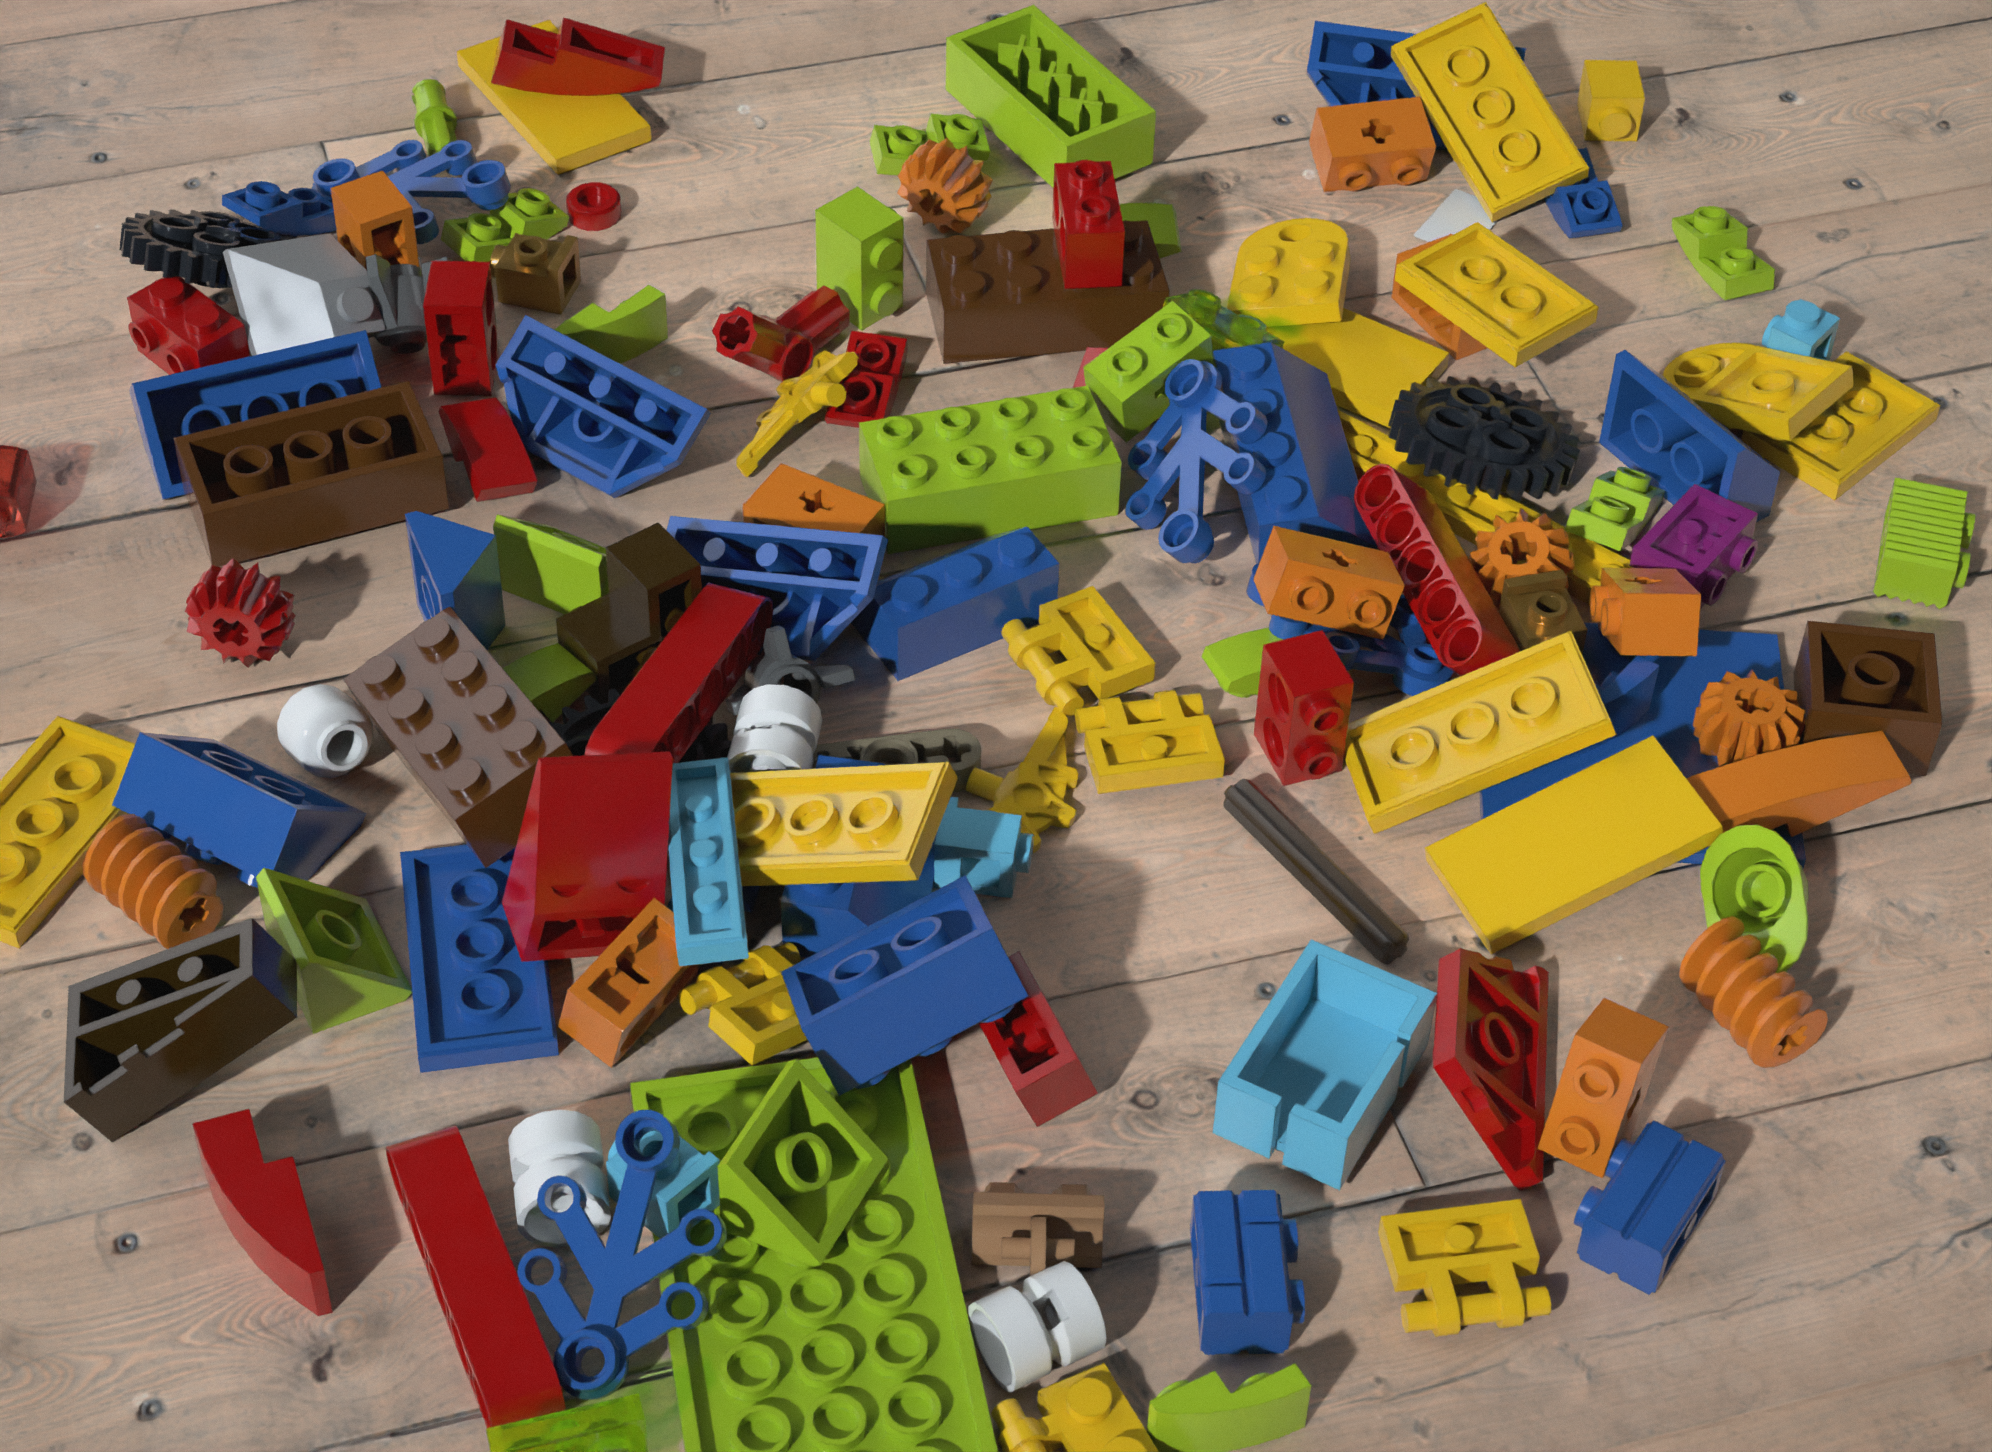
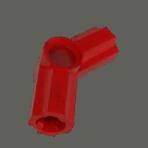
(783, 344)

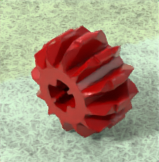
(240, 612)

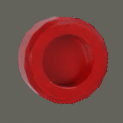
(593, 206)

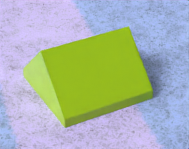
(549, 564)
(337, 947)
(796, 1170)

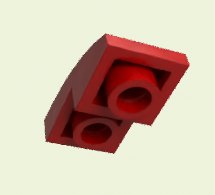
(873, 382)
(489, 447)

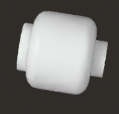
(325, 731)

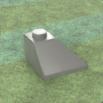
(300, 292)

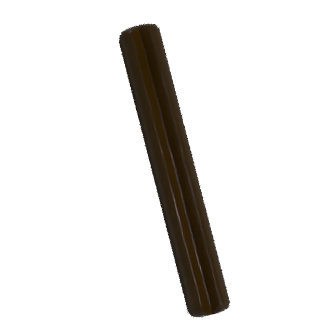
(1316, 871)

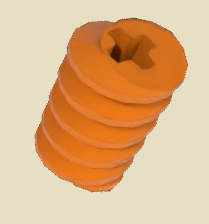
(152, 882)
(1750, 995)

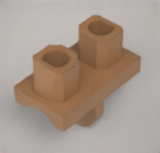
(1037, 1227)

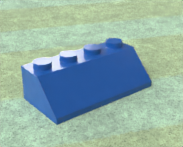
(245, 391)
(1303, 448)

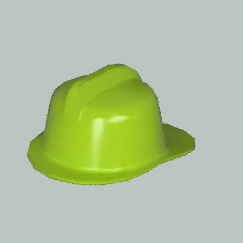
(1758, 880)

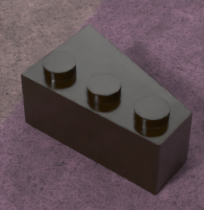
(172, 1022)

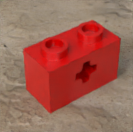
(1038, 1053)

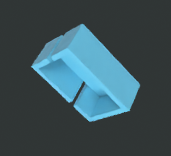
(1324, 1063)

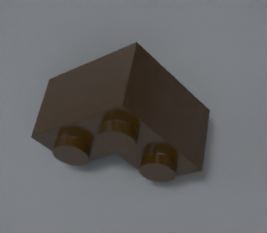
(649, 591)

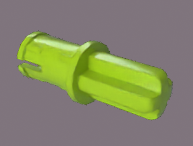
(434, 117)

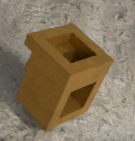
(536, 272)
(1540, 609)

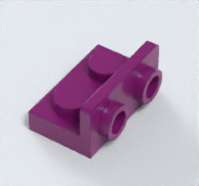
(1702, 540)

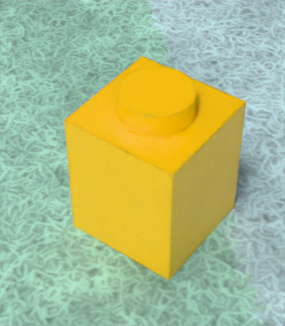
(1610, 100)

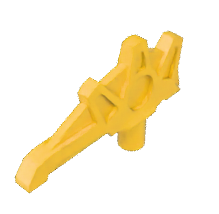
(796, 402)
(1036, 785)

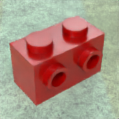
(183, 327)

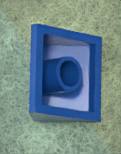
(456, 570)

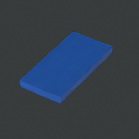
(467, 978)

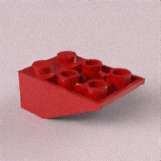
(588, 852)

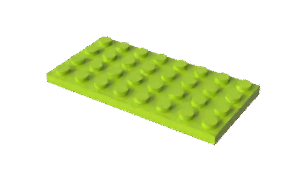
(838, 1352)

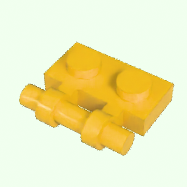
(1092, 639)
(1149, 742)
(749, 1003)
(1462, 1247)
(1078, 1416)

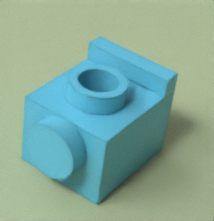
(1802, 331)
(982, 847)
(680, 1188)

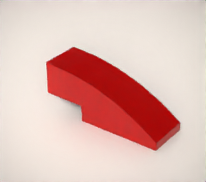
(575, 61)
(263, 1207)

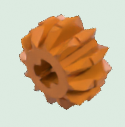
(944, 186)
(1515, 541)
(1746, 718)

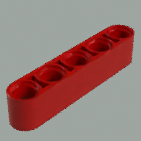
(1435, 571)
(686, 675)
(474, 1279)

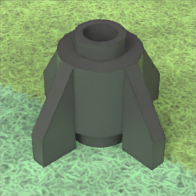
(400, 298)
(778, 662)

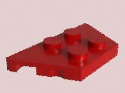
(1495, 1054)

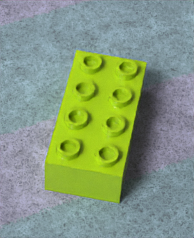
(1048, 95)
(990, 468)

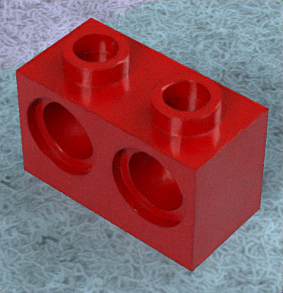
(1088, 224)
(461, 328)
(1303, 707)

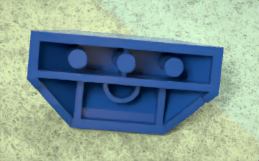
(1357, 66)
(593, 412)
(809, 574)

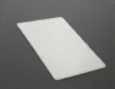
(1453, 215)

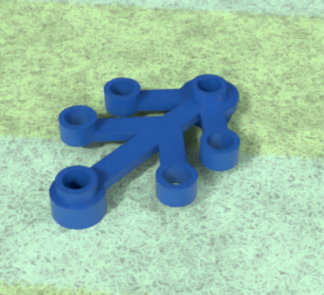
(481, 181)
(1192, 392)
(1410, 661)
(617, 1268)

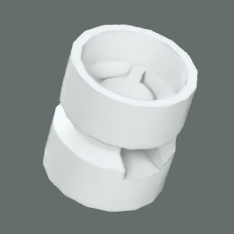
(775, 730)
(554, 1146)
(1044, 1323)

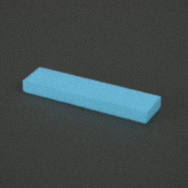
(705, 865)

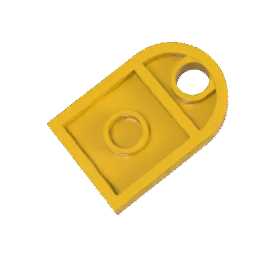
(1292, 273)
(1759, 386)

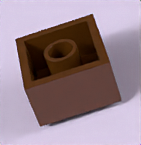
(1871, 682)

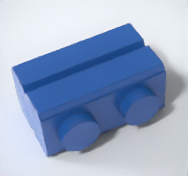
(1648, 1205)
(1243, 1272)

